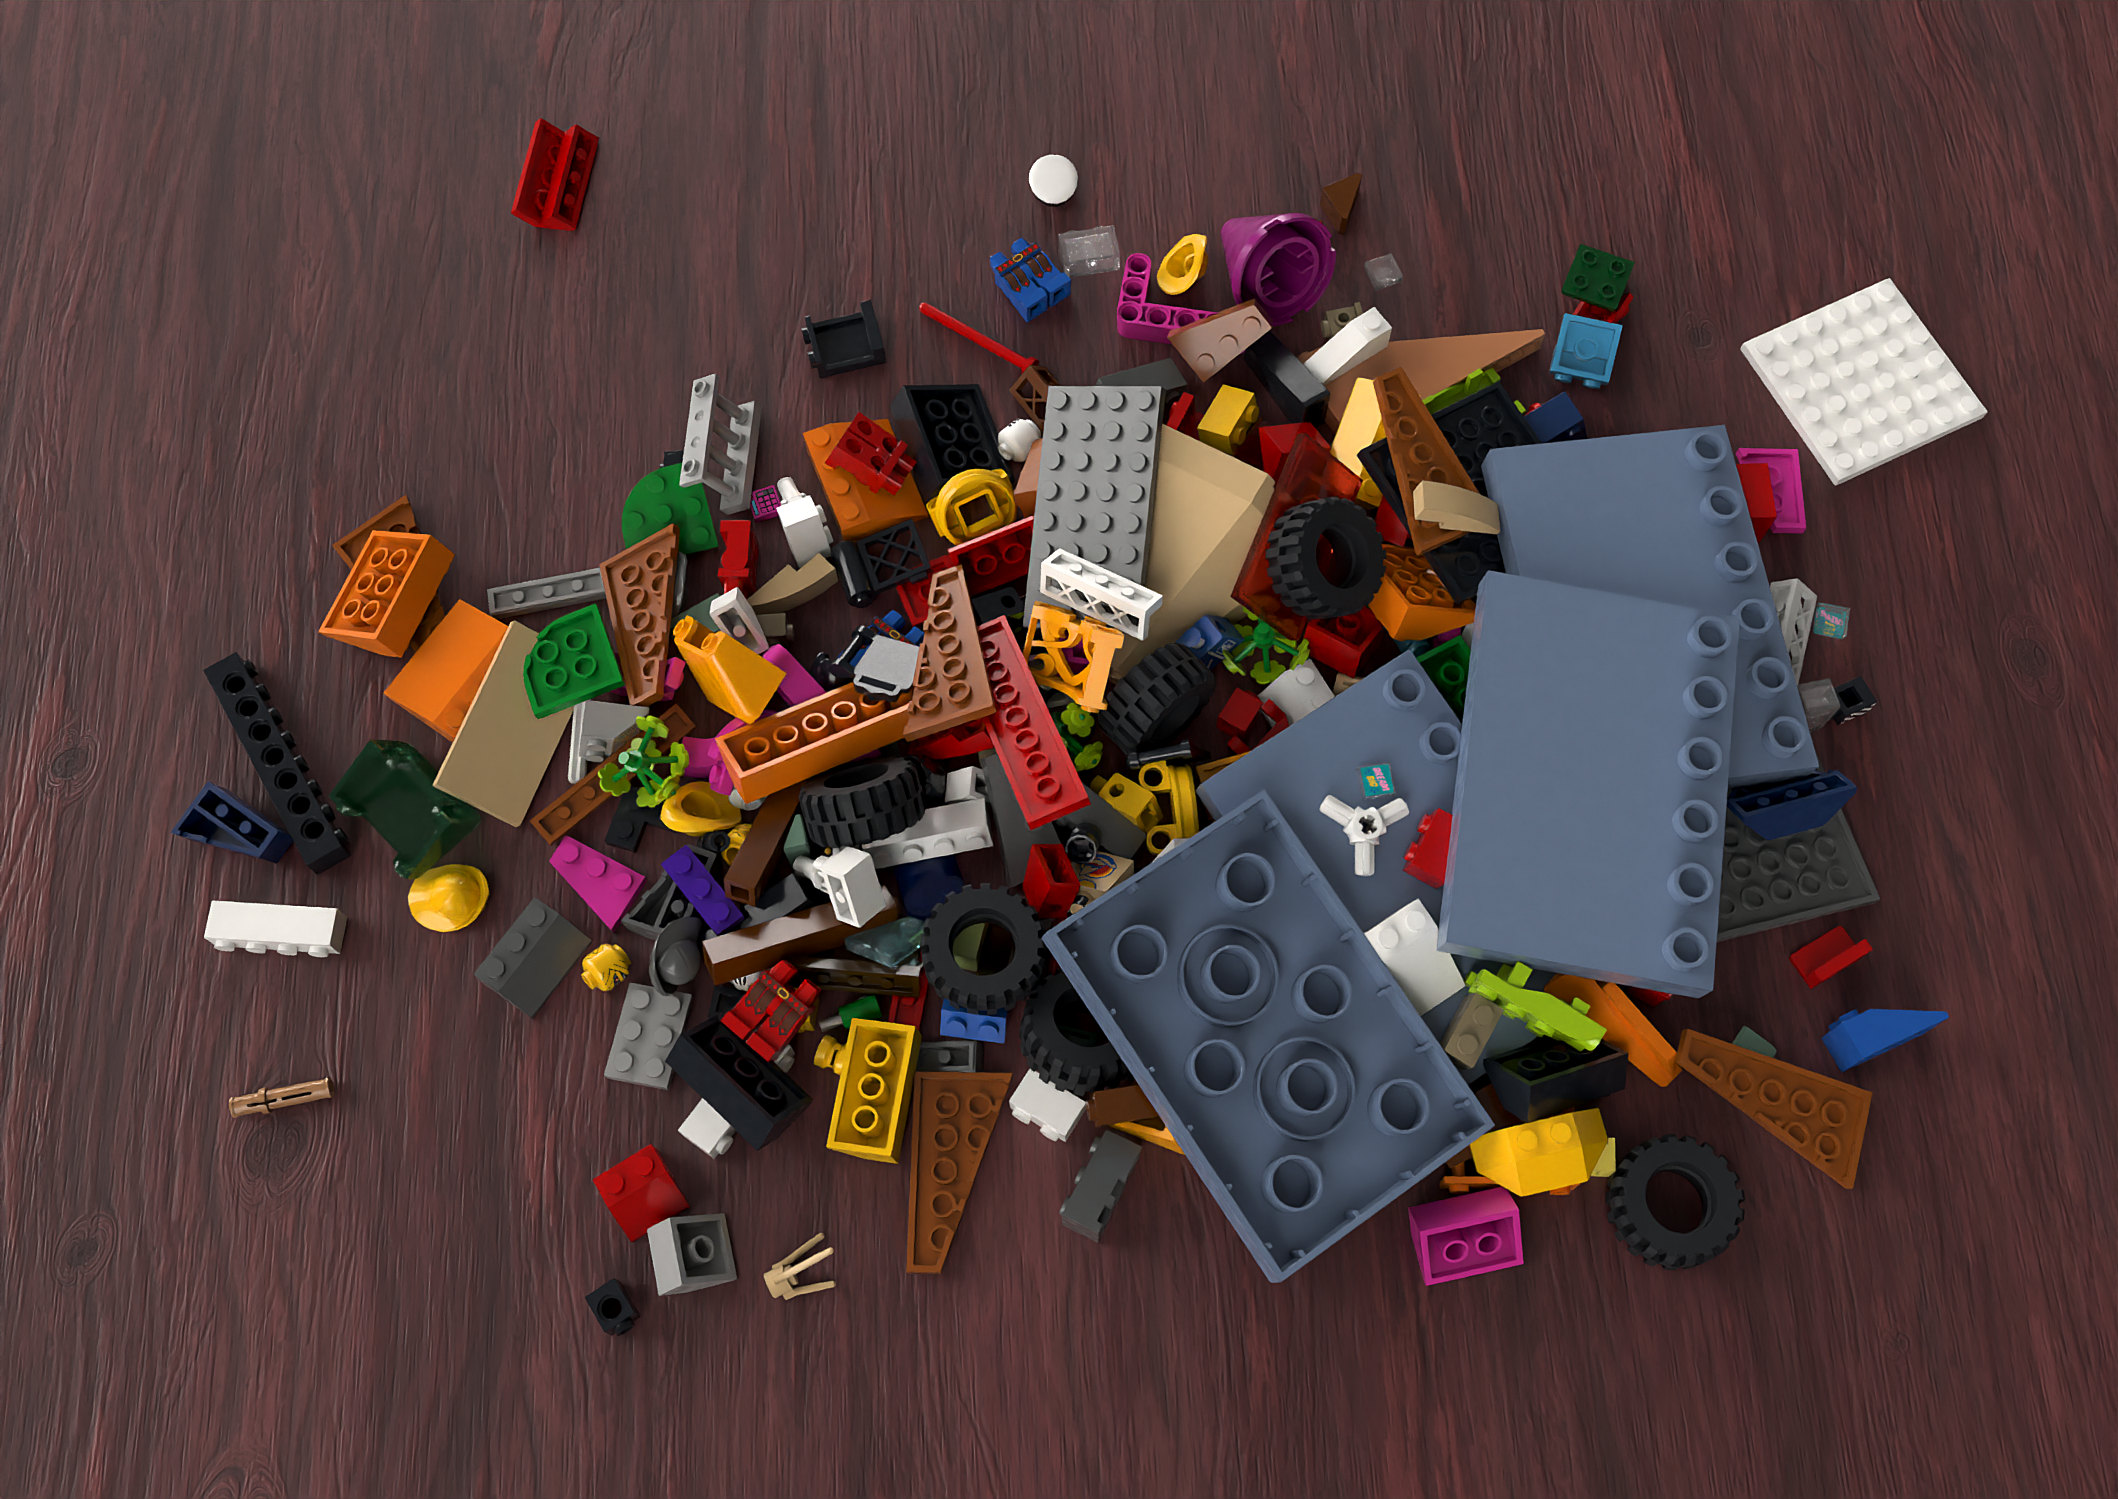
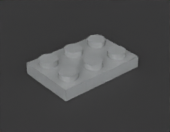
(647, 1035)

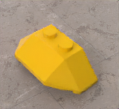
(1542, 1152)

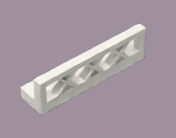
(1098, 586)
(1789, 609)

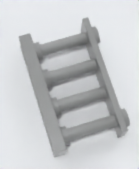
(741, 449)

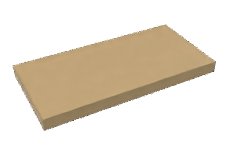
(501, 743)

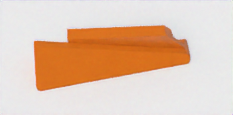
(1624, 1024)

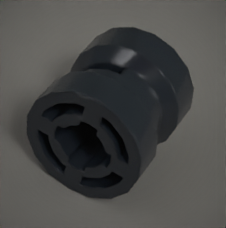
(1081, 850)

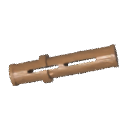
(281, 1097)

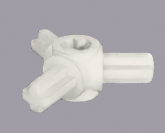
(1377, 823)

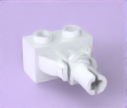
(802, 523)
(849, 882)

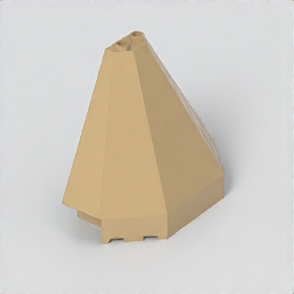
(1198, 540)

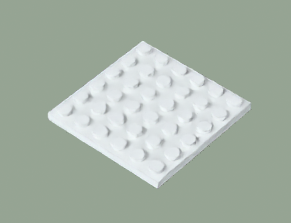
(1863, 381)

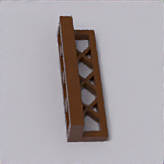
(1040, 379)

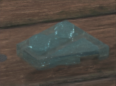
(888, 942)

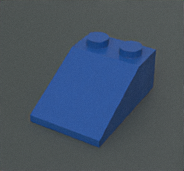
(1869, 1034)

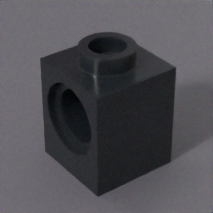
(600, 1301)

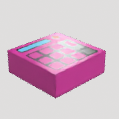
(764, 503)

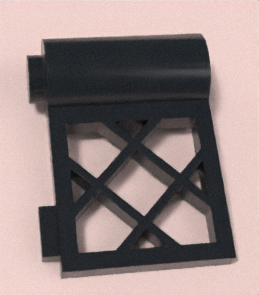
(860, 576)

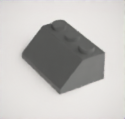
(533, 958)

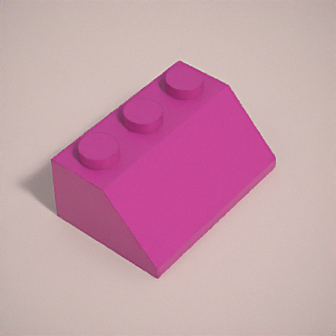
(1466, 1235)

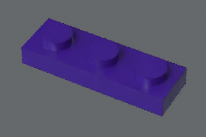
(702, 891)

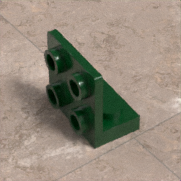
(1597, 277)

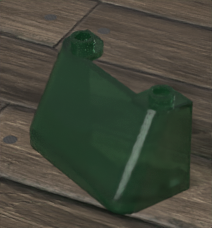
(395, 794)

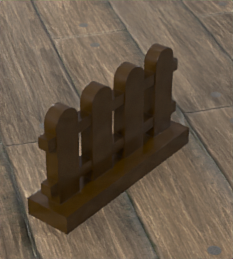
(859, 974)

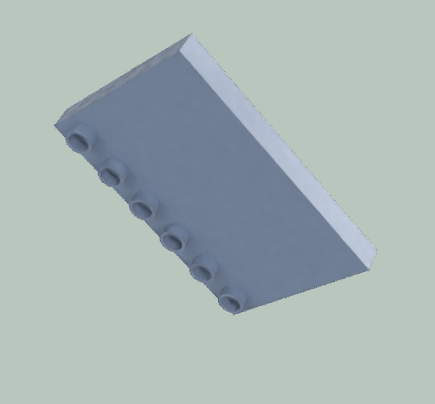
(1669, 526)
(1380, 719)
(1592, 786)
(1268, 1035)

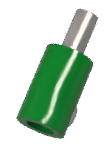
(863, 1008)

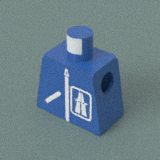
(1209, 640)

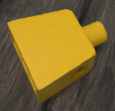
(1129, 799)

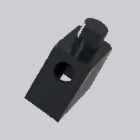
(1001, 603)

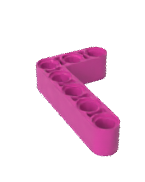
(1145, 313)
(798, 683)

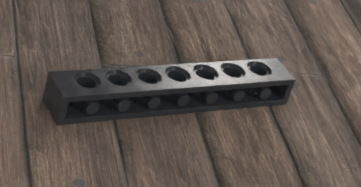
(225, 680)

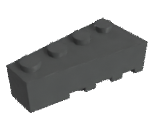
(1010, 823)

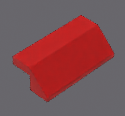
(555, 176)

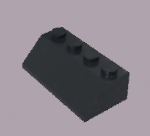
(1555, 1076)
(738, 1081)

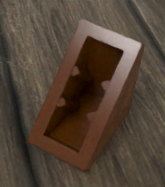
(1339, 200)

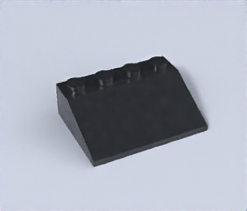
(946, 433)

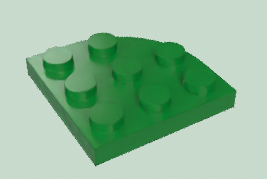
(661, 502)
(571, 663)

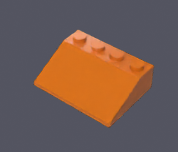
(853, 505)
(388, 592)
(1414, 600)
(448, 669)

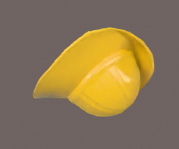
(1183, 264)
(699, 810)
(448, 897)

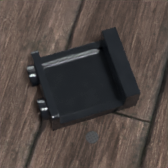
(844, 342)

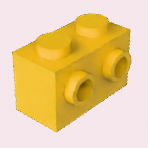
(1228, 419)

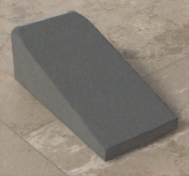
(951, 1056)

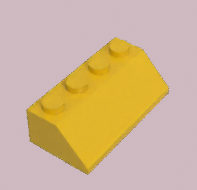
(1359, 428)
(874, 1090)

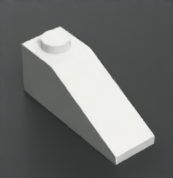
(1350, 346)

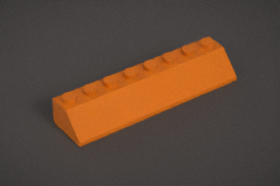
(810, 739)

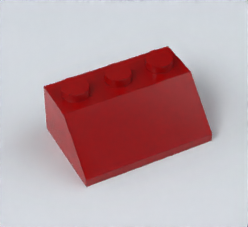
(995, 556)

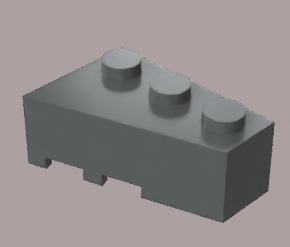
(1159, 373)
(1119, 834)
(666, 901)
(1100, 1185)

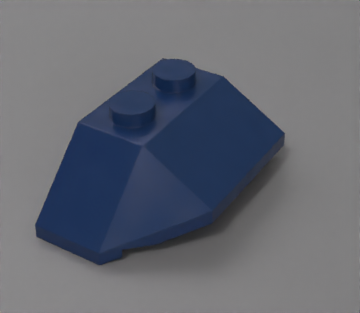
(1791, 805)

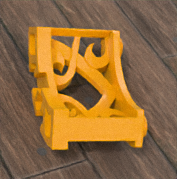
(1098, 647)

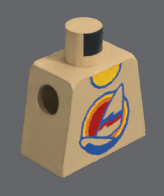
(1099, 877)

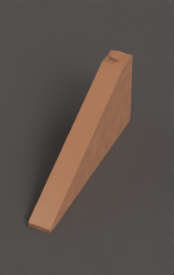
(1432, 363)

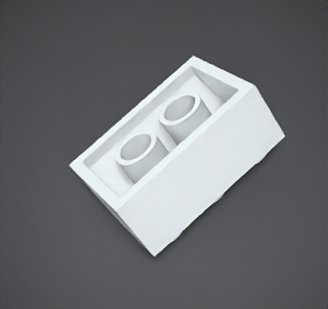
(1297, 692)

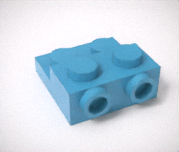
(1585, 351)

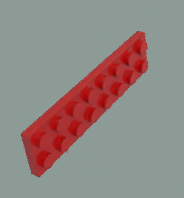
(1026, 733)

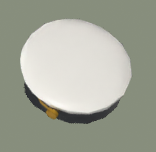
(1053, 180)

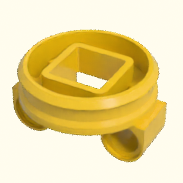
(964, 488)
(1180, 785)

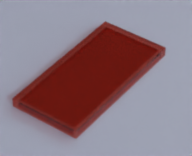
(1306, 477)

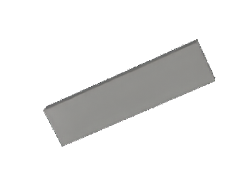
(546, 593)

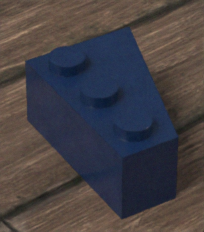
(1557, 421)
(233, 825)

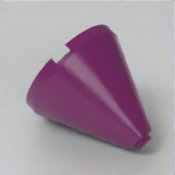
(1278, 261)

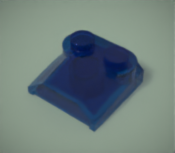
(927, 883)

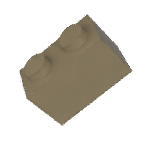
(1470, 1030)

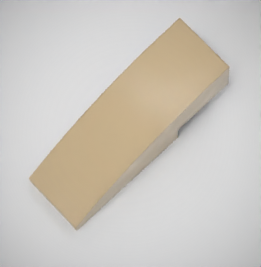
(1455, 508)
(794, 588)

